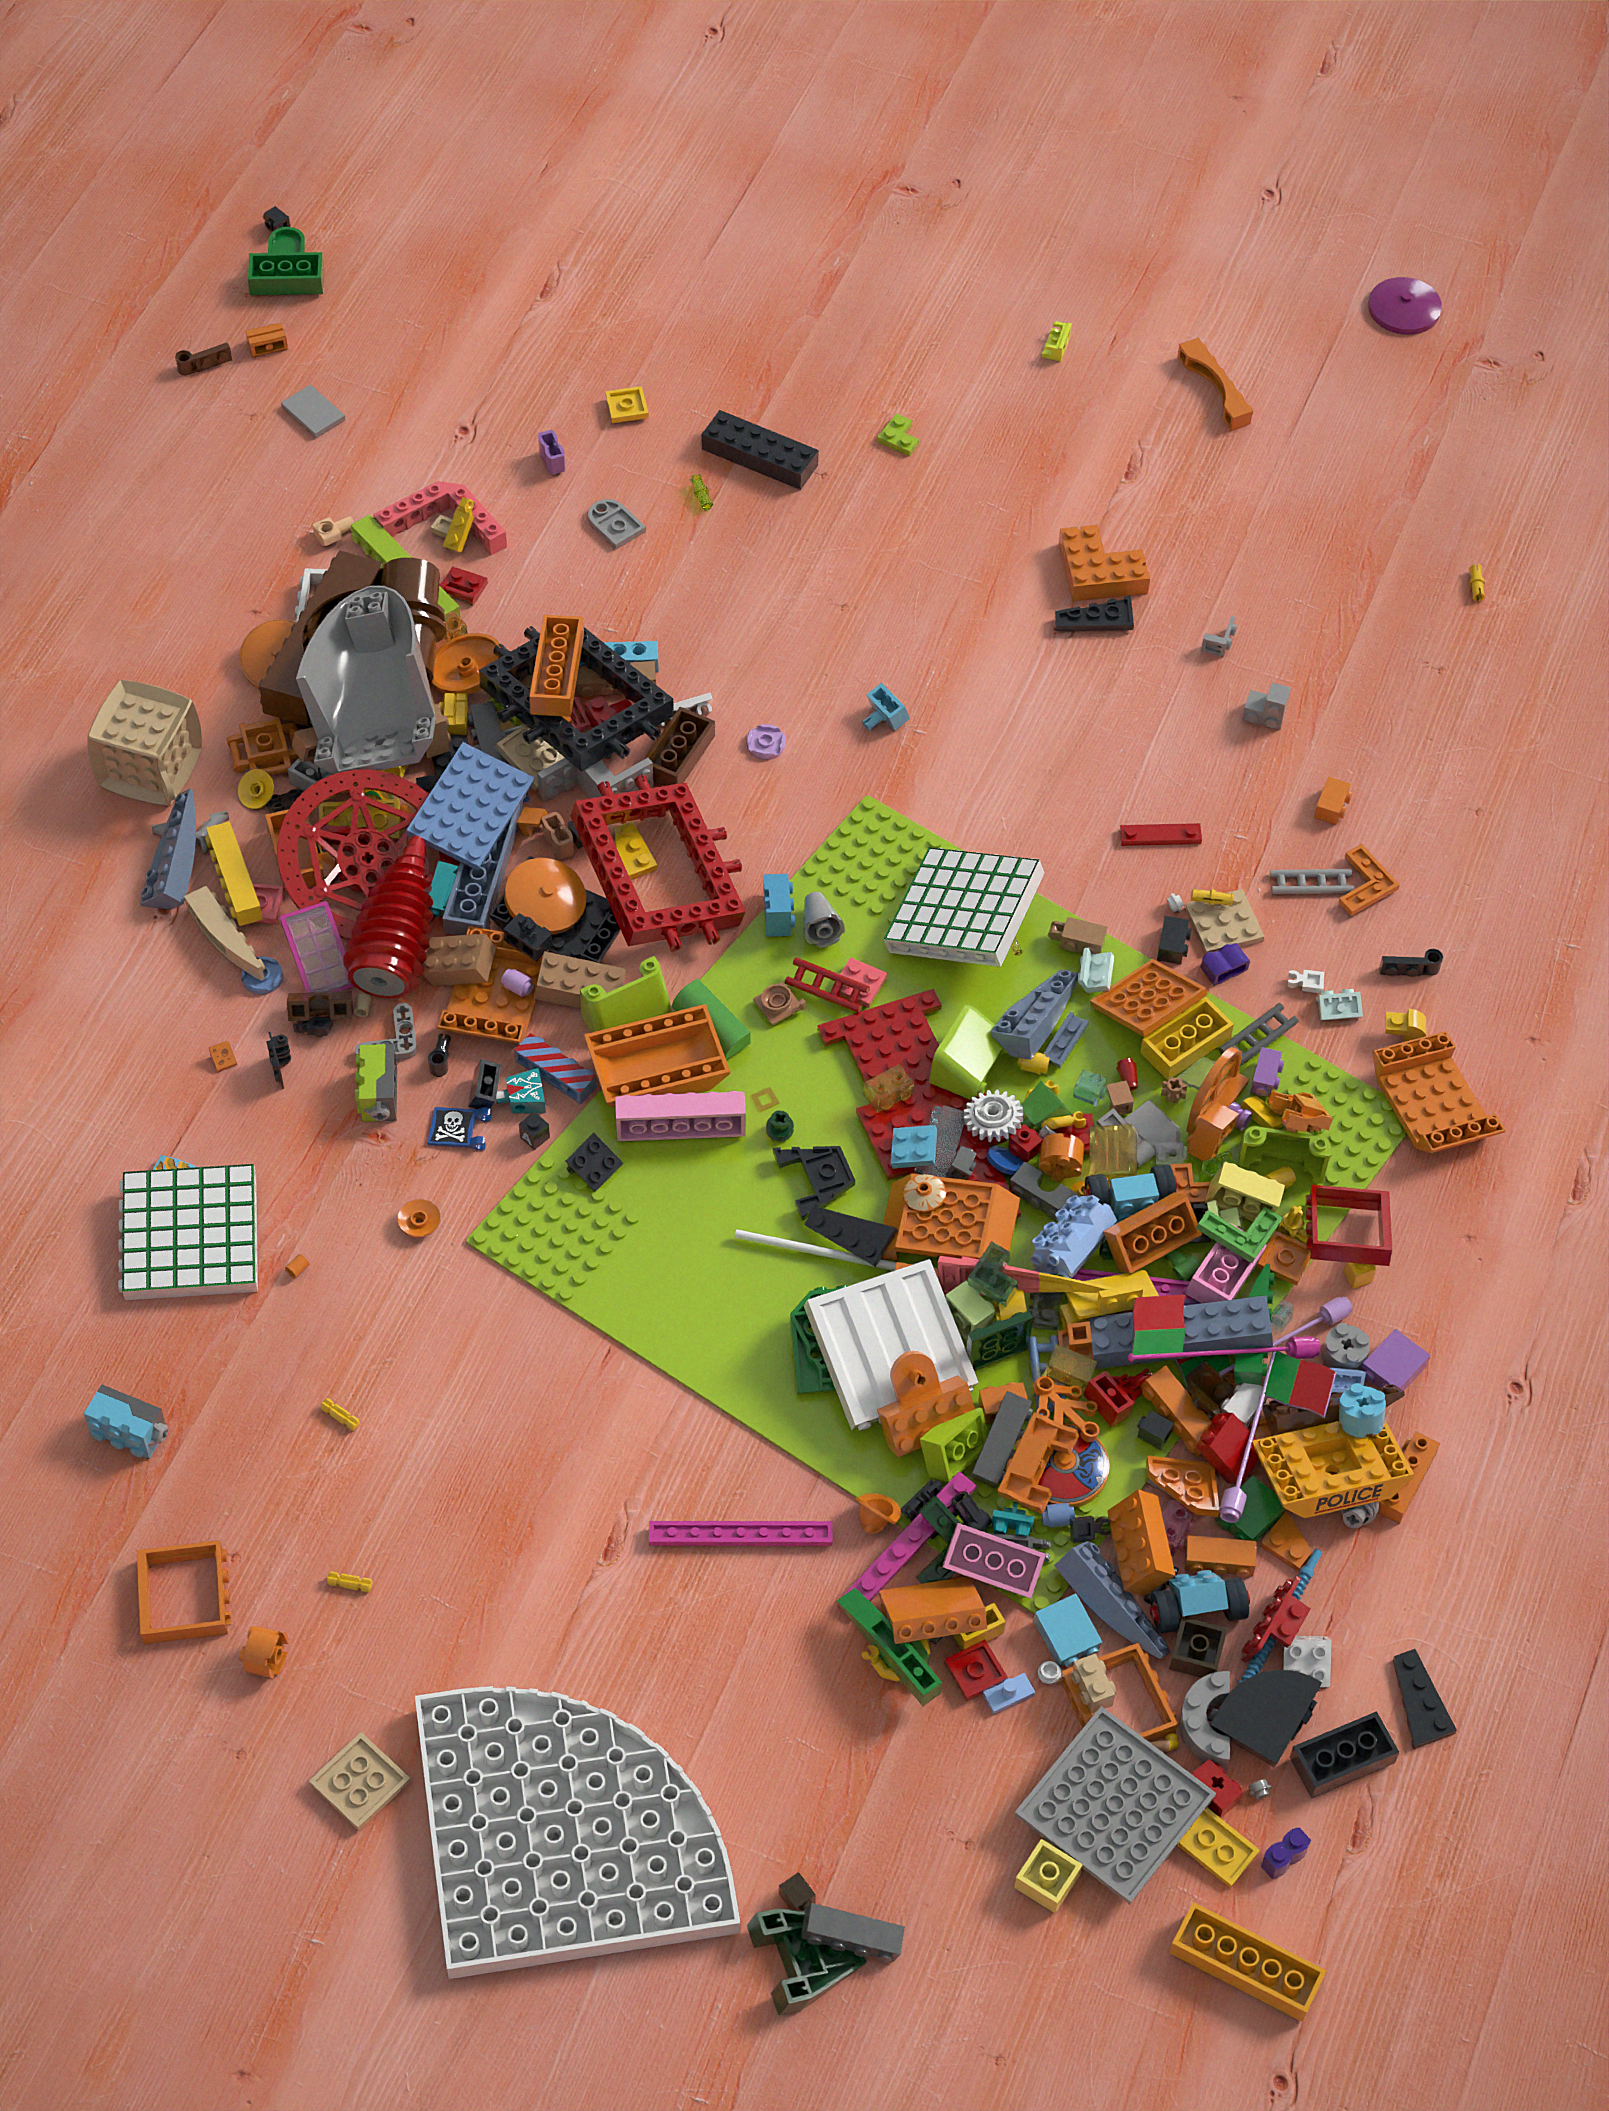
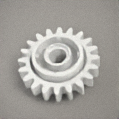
(993, 1115)

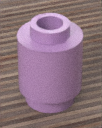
(517, 982)

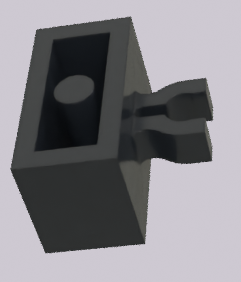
(528, 937)

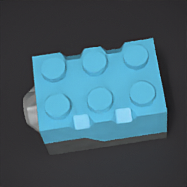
(125, 1422)

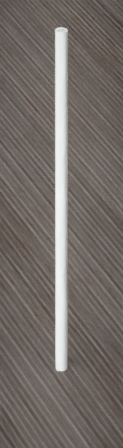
(807, 1248)

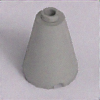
(821, 921)

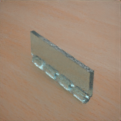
(949, 1129)

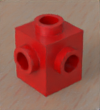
(1025, 1143)

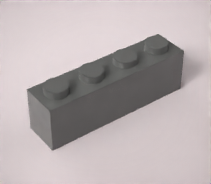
(486, 729)
(1001, 1439)
(852, 1933)

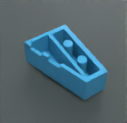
(778, 904)

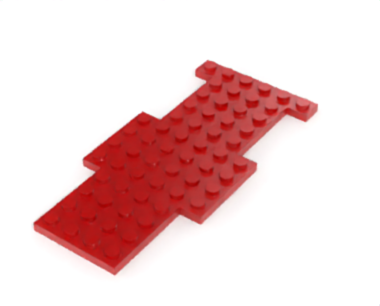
(902, 1036)

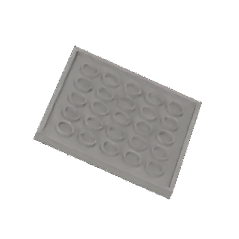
(1115, 1804)

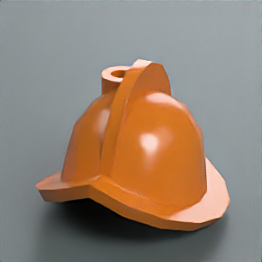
(877, 1512)

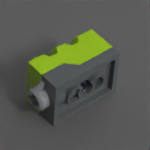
(376, 1083)

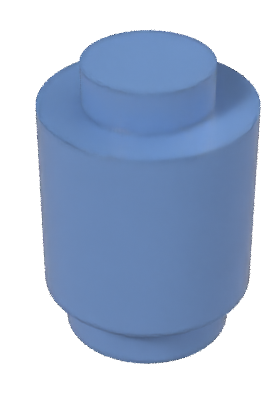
(1058, 1515)

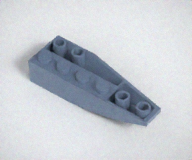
(174, 857)
(1033, 1017)
(1104, 1593)

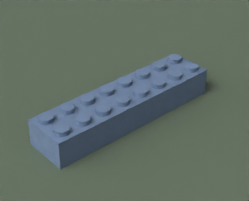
(477, 891)
(1208, 1327)

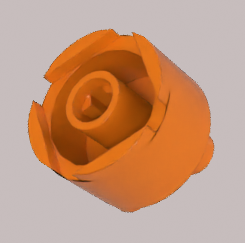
(1061, 1156)
(264, 1651)

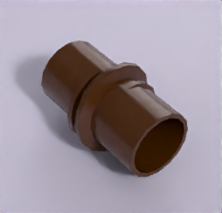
(419, 586)

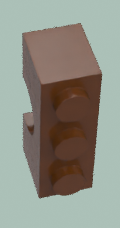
(305, 1005)

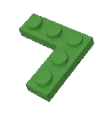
(1247, 1244)

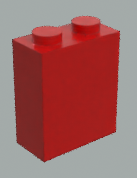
(1225, 1446)

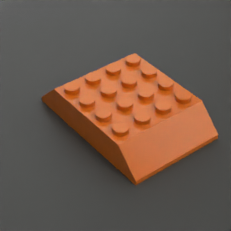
(659, 1055)

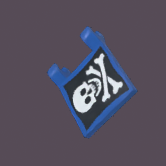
(456, 1126)

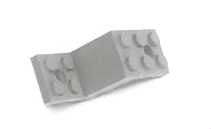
(565, 775)

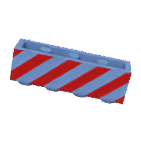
(556, 1068)

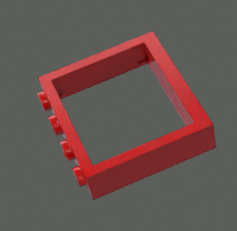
(1353, 1199)

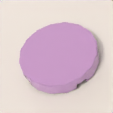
(766, 741)

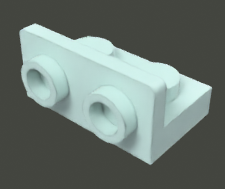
(1096, 971)
(1340, 1005)

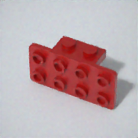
(1281, 1619)

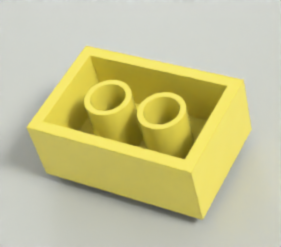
(1245, 1190)

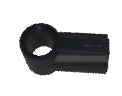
(969, 1512)

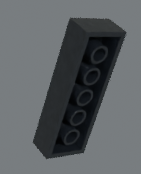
(760, 449)

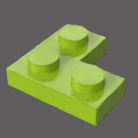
(895, 435)

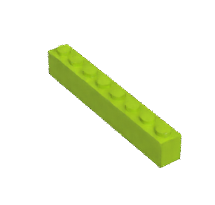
(383, 548)

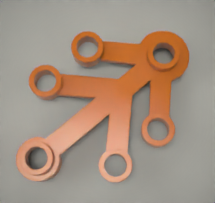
(1065, 1406)

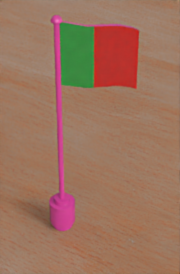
(1161, 1333)

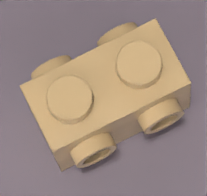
(1093, 1682)

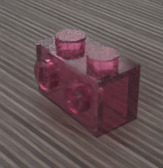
(1177, 1522)

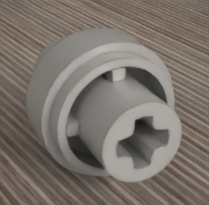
(1360, 1515)

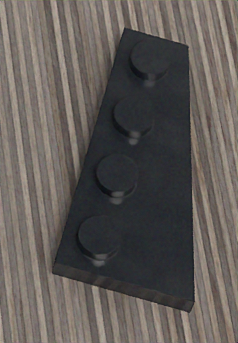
(859, 1236)

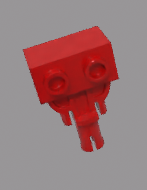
(1115, 1394)

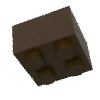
(1197, 1647)

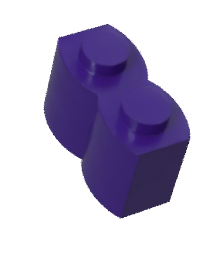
(1224, 963)
(1285, 1853)

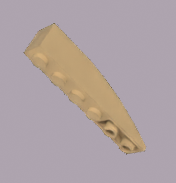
(223, 931)

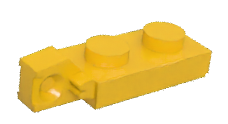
(460, 526)

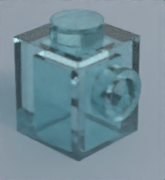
(1090, 1087)

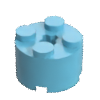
(1362, 1410)

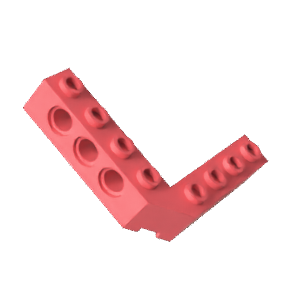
(437, 499)

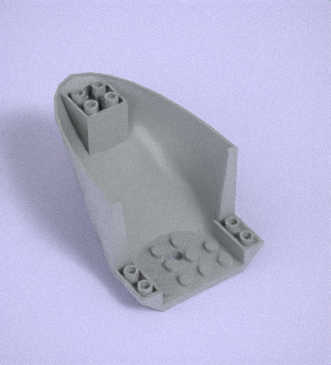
(367, 685)

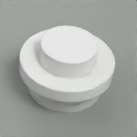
(1175, 903)
(1049, 1672)

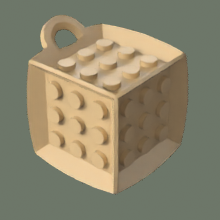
(144, 742)

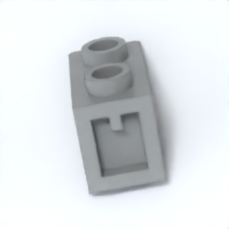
(1218, 645)

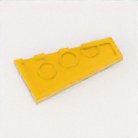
(381, 819)

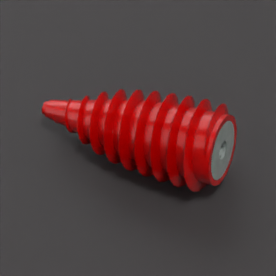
(393, 928)

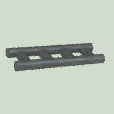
(1261, 1024)

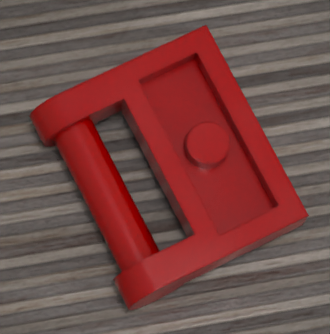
(466, 582)

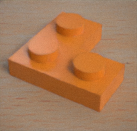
(1185, 1183)

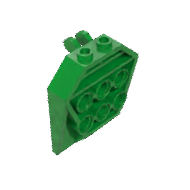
(810, 1373)

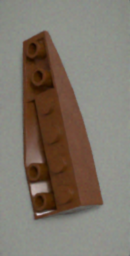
(1287, 1419)

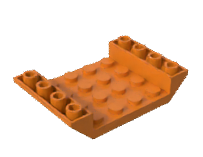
(489, 1007)
(1431, 1094)
(960, 1227)

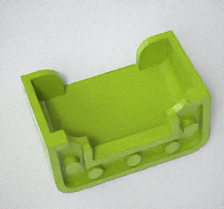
(629, 1003)
(966, 1055)
(1286, 1145)

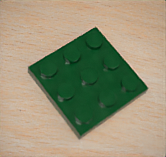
(999, 1340)

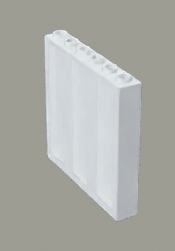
(875, 1323)

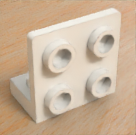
(1310, 1656)

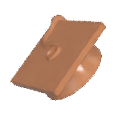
(778, 1003)

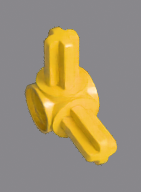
(1293, 1225)

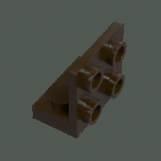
(1208, 1388)

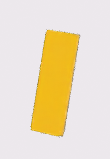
(1262, 1113)

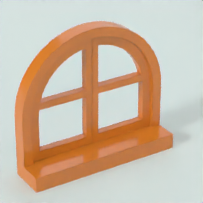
(1223, 1092)

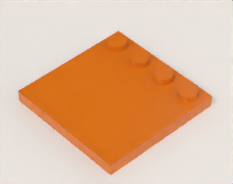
(1148, 997)

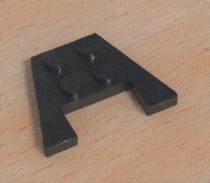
(441, 762)
(825, 1170)

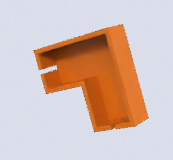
(1100, 574)

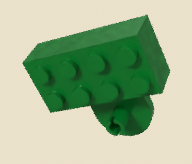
(286, 266)

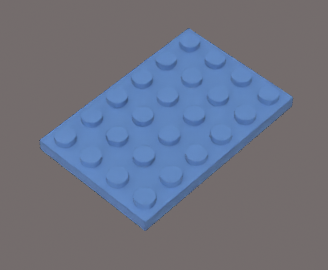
(470, 806)

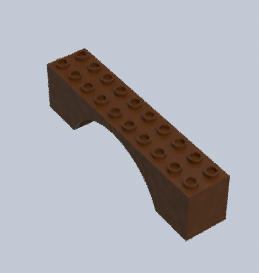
(280, 688)

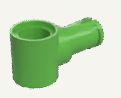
(1183, 1265)

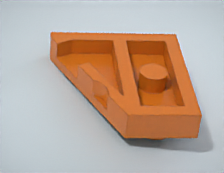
(1287, 1543)

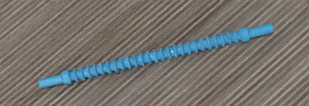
(1306, 1574)

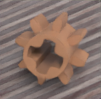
(1174, 1090)

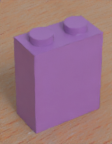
(1395, 1362)

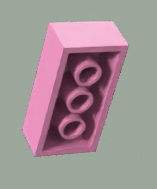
(1220, 1275)
(993, 1560)

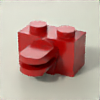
(599, 710)

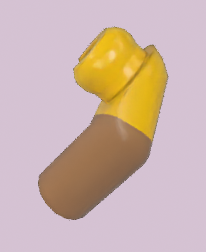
(1171, 1743)

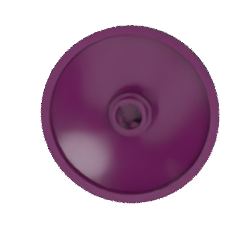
(1404, 305)

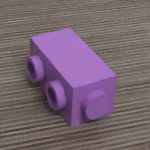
(1266, 1072)

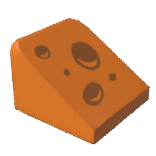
(222, 1056)

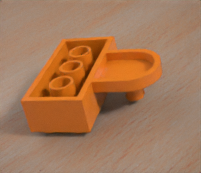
(920, 1402)

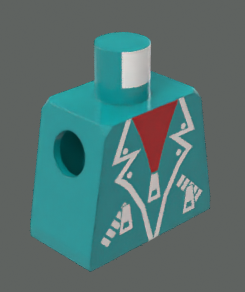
(523, 1093)

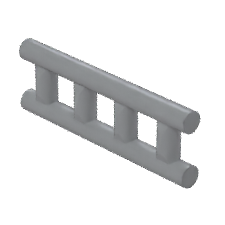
(1341, 874)

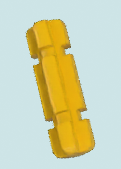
(340, 1414)
(349, 1581)

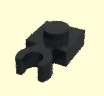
(316, 1026)
(1085, 1527)

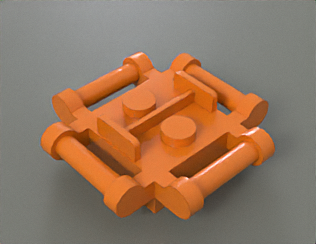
(263, 746)

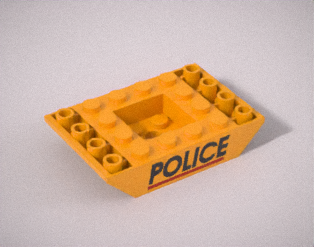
(1365, 1467)

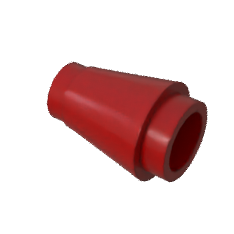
(1128, 1072)

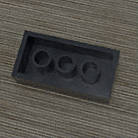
(1344, 1754)

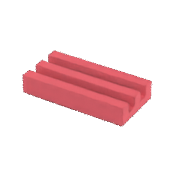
(579, 726)

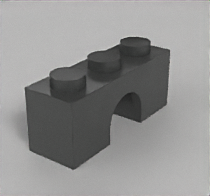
(1026, 1185)

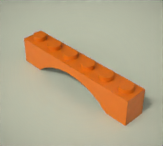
(1198, 359)

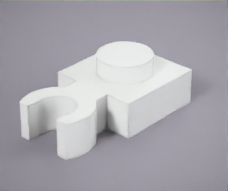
(1310, 980)

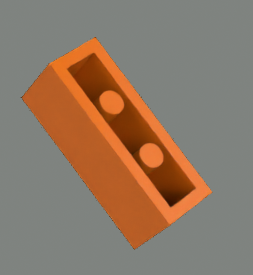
(1220, 1555)

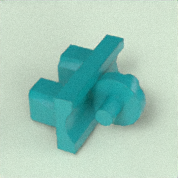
(1012, 1519)

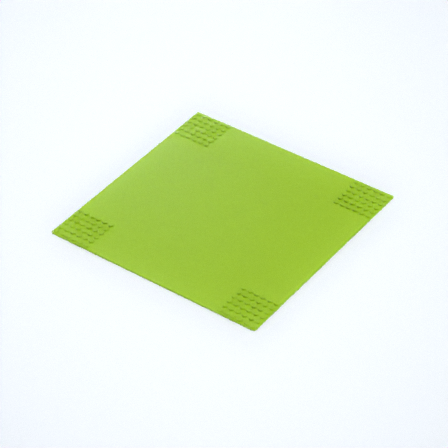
(657, 1242)

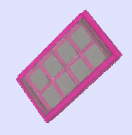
(316, 948)

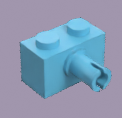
(886, 708)

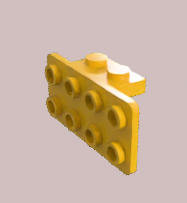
(1120, 1298)

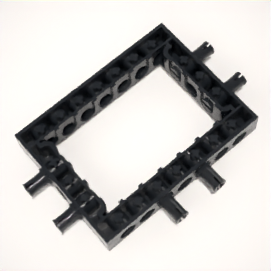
(649, 709)

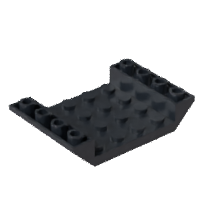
(586, 939)

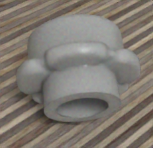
(1259, 1789)

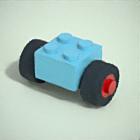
(1132, 1193)
(1198, 1595)

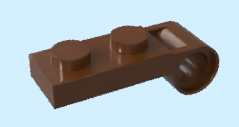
(191, 363)

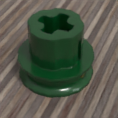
(779, 1126)

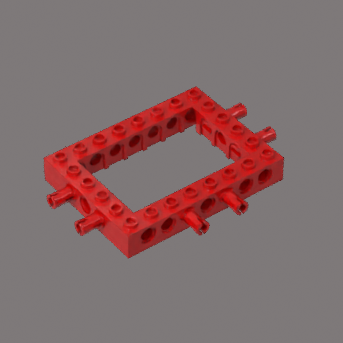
(667, 924)

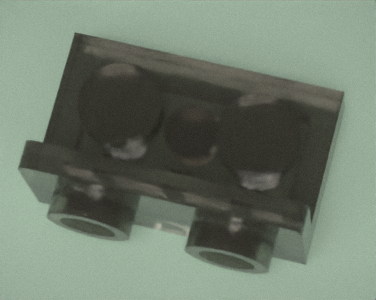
(1045, 1309)

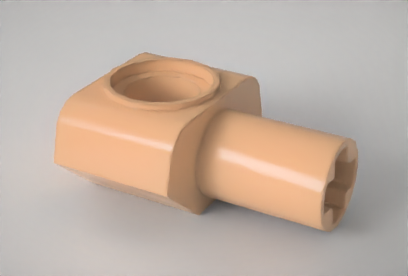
(330, 532)

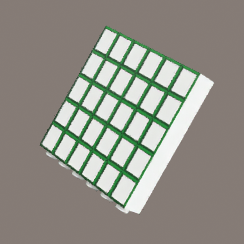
(964, 906)
(188, 1232)

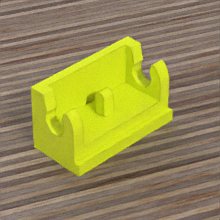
(1057, 341)

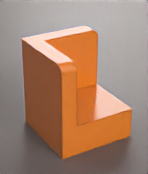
(530, 819)

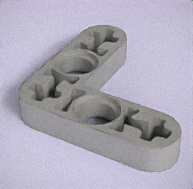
(398, 1043)

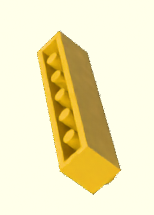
(234, 874)

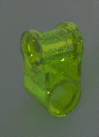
(1213, 1165)

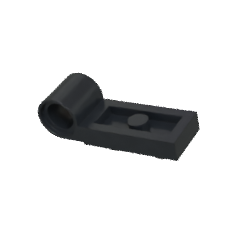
(1412, 966)

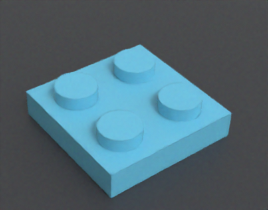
(914, 1146)

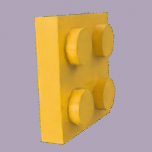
(626, 404)

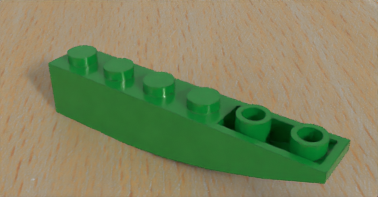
(1251, 1366)
(900, 1657)

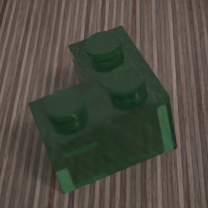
(988, 1275)

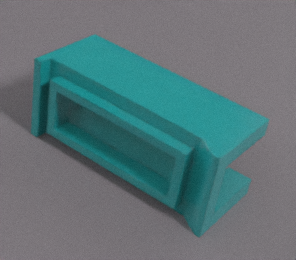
(441, 887)

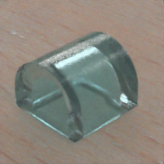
(1282, 1315)

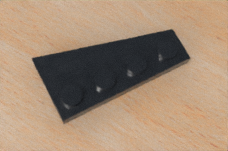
(1101, 617)
(1423, 1706)

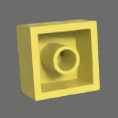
(1048, 1876)

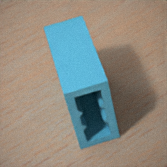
(1067, 1631)

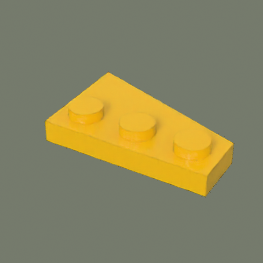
(633, 850)

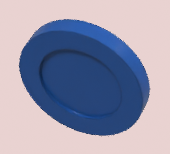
(1004, 1160)

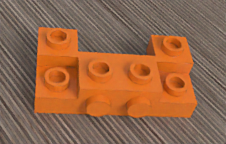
(1300, 1111)
(1030, 1460)

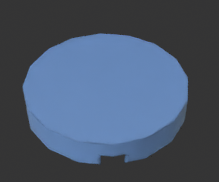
(273, 977)

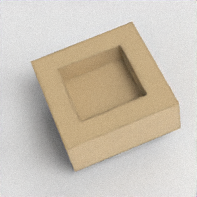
(441, 526)

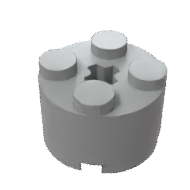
(1345, 1347)

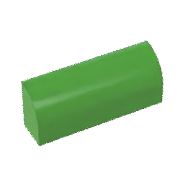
(730, 1031)

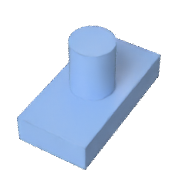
(1346, 1377)
(1008, 1693)

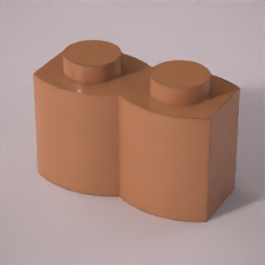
(558, 835)

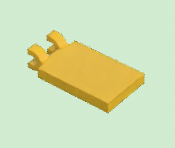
(1218, 1847)

